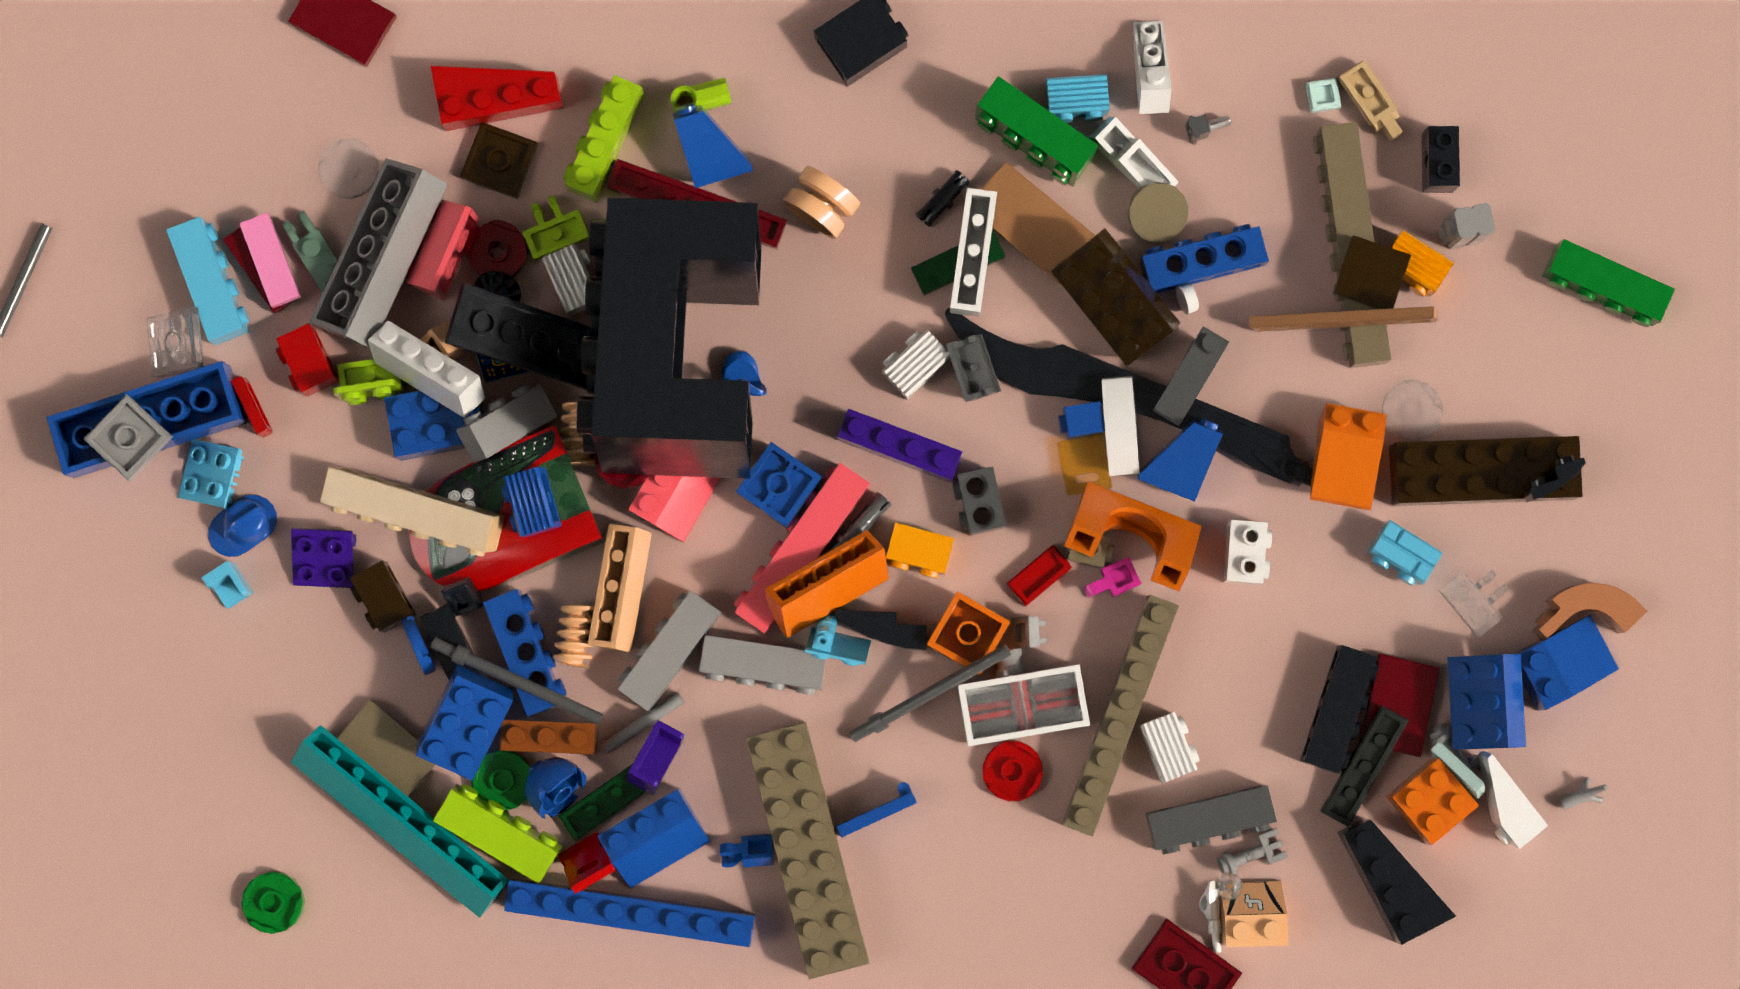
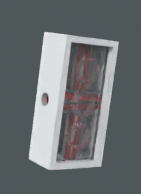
(1023, 705)

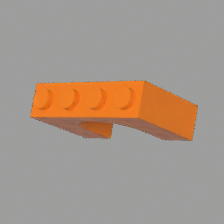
(1168, 534)

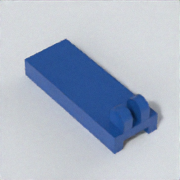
(905, 800)

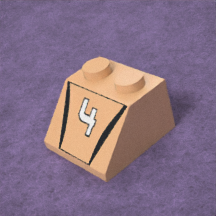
(1255, 916)

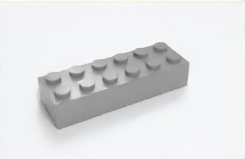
(379, 252)

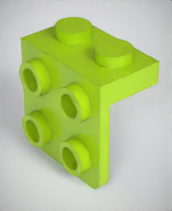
(365, 380)

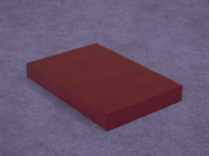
(346, 25)
(1408, 691)
(1182, 962)

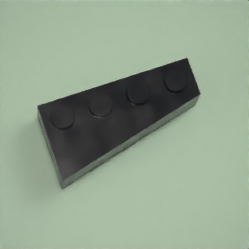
(1396, 888)

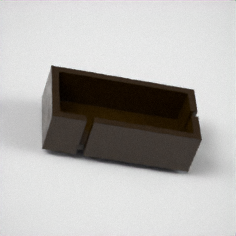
(1115, 297)

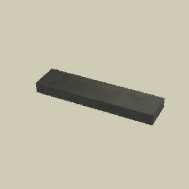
(1364, 765)

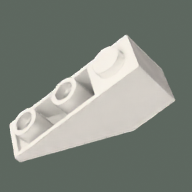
(1151, 67)

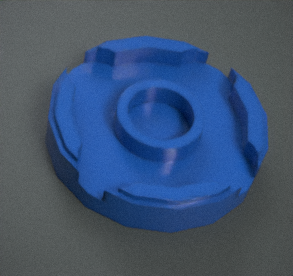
(418, 645)

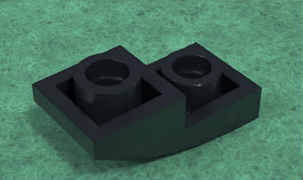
(1564, 471)

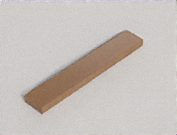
(1344, 319)

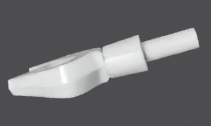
(1210, 907)

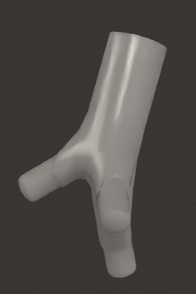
(1582, 795)

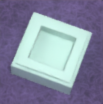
(1323, 95)

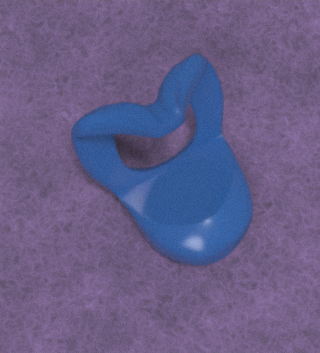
(743, 367)

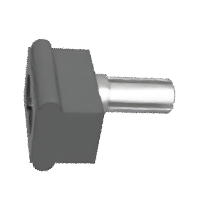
(1200, 128)

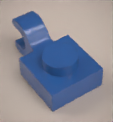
(753, 851)

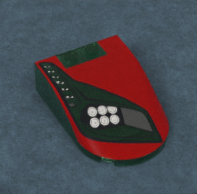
(516, 556)

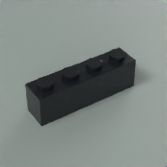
(1339, 708)

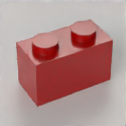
(306, 359)

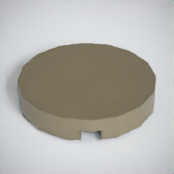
(1158, 212)

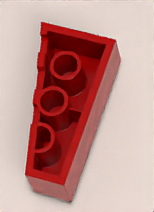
(492, 95)

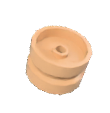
(821, 202)

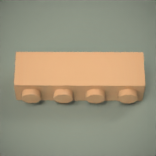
(619, 588)

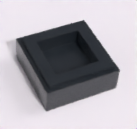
(462, 597)

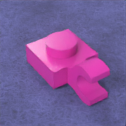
(1116, 577)

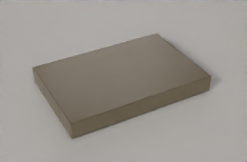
(386, 747)

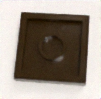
(499, 160)
(1371, 273)

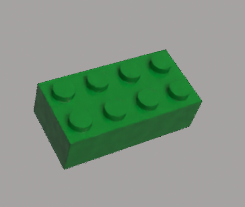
(1035, 132)

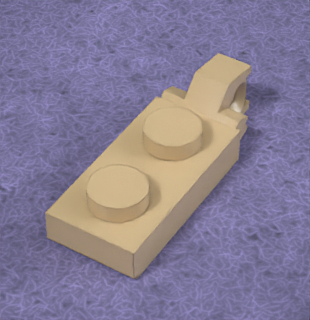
(1371, 99)

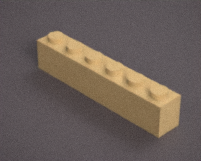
(412, 509)

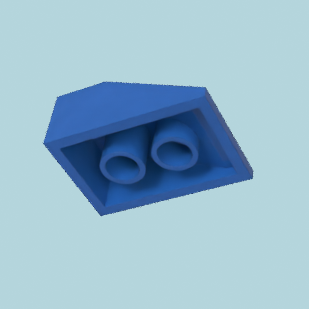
(1565, 663)

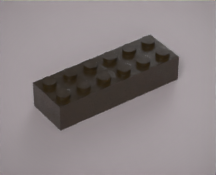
(1478, 470)

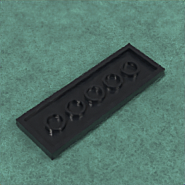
(518, 335)

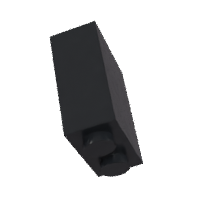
(861, 39)

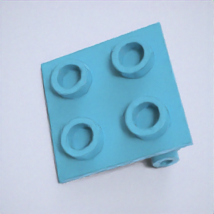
(210, 473)
(826, 644)

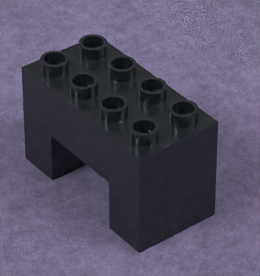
(647, 269)

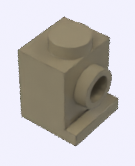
(1103, 555)

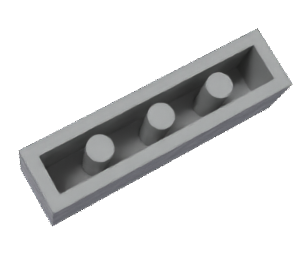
(669, 650)
(763, 663)

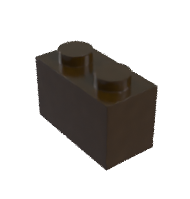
(381, 596)

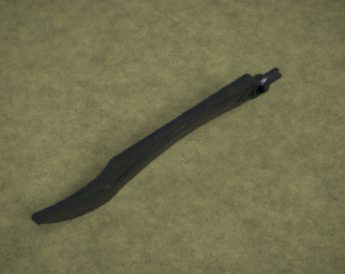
(1079, 376)

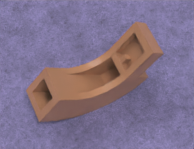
(1609, 602)

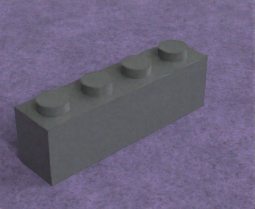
(1211, 818)

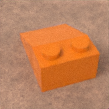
(1347, 456)

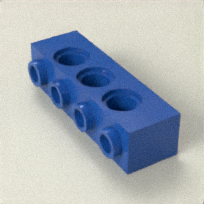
(1251, 256)
(499, 612)

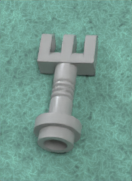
(1442, 735)
(1229, 863)

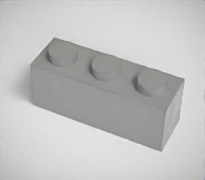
(505, 421)

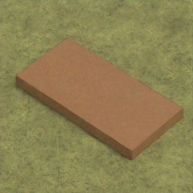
(1034, 221)

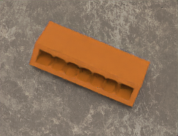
(827, 583)

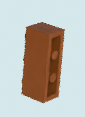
(548, 737)

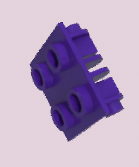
(322, 557)

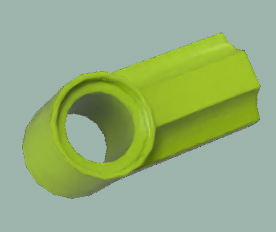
(708, 94)

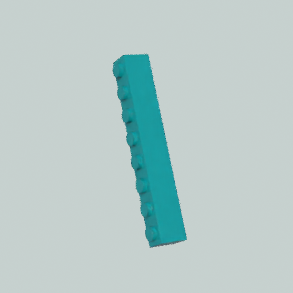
(399, 821)

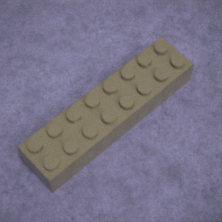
(807, 850)

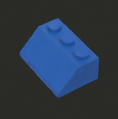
(654, 838)

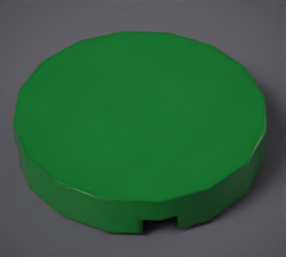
(509, 777)
(273, 902)

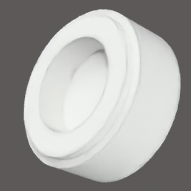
(1187, 298)

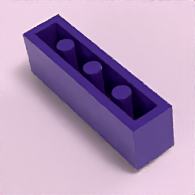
(899, 445)

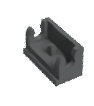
(973, 368)

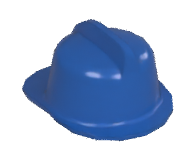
(242, 525)

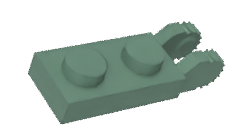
(313, 251)

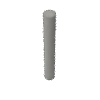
(642, 723)

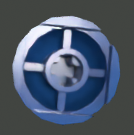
(552, 785)

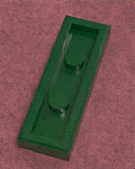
(941, 268)
(600, 805)

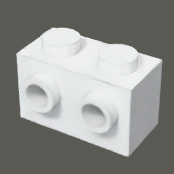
(1246, 552)

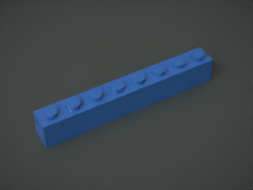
(630, 912)

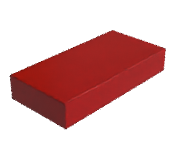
(252, 406)
(1039, 575)

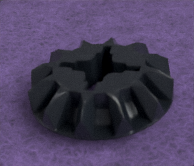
(492, 279)

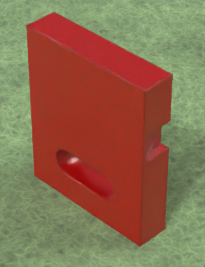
(586, 863)

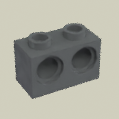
(987, 500)

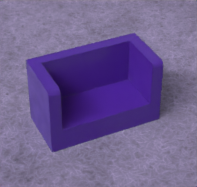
(655, 757)

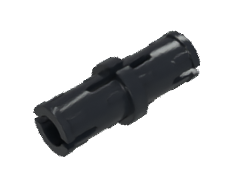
(943, 198)

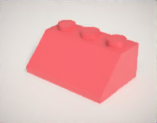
(442, 249)
(673, 502)

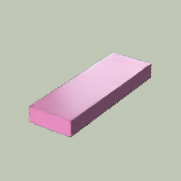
(270, 260)

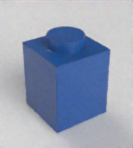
(1082, 420)

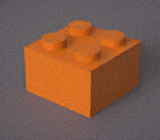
(967, 631)
(1432, 801)

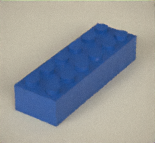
(184, 405)

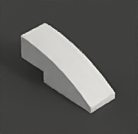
(1130, 154)
(1120, 426)

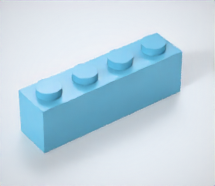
(208, 280)

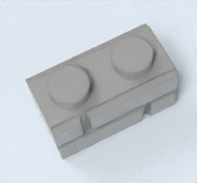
(1467, 226)

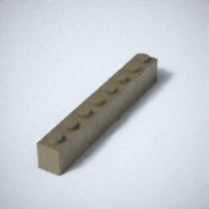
(1348, 215)
(1120, 715)

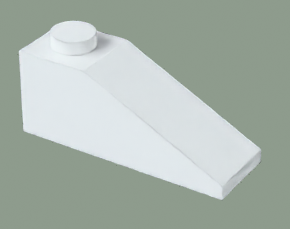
(1508, 807)

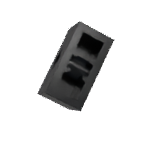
(1440, 159)

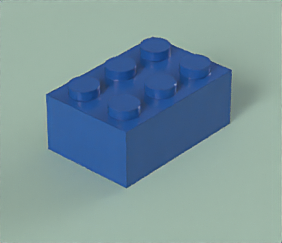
(423, 425)
(1486, 701)
(464, 722)

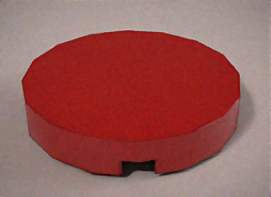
(1012, 771)

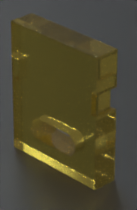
(1083, 457)

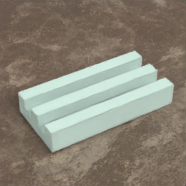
(1459, 770)

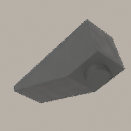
(1191, 376)

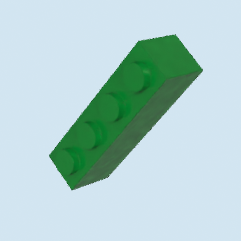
(1608, 283)

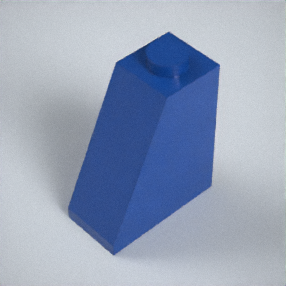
(707, 147)
(1184, 460)

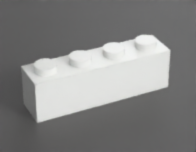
(973, 252)
(426, 369)

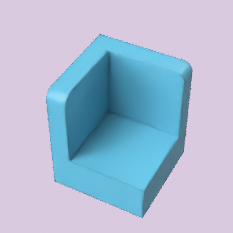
(228, 584)

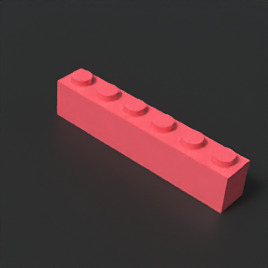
(806, 541)

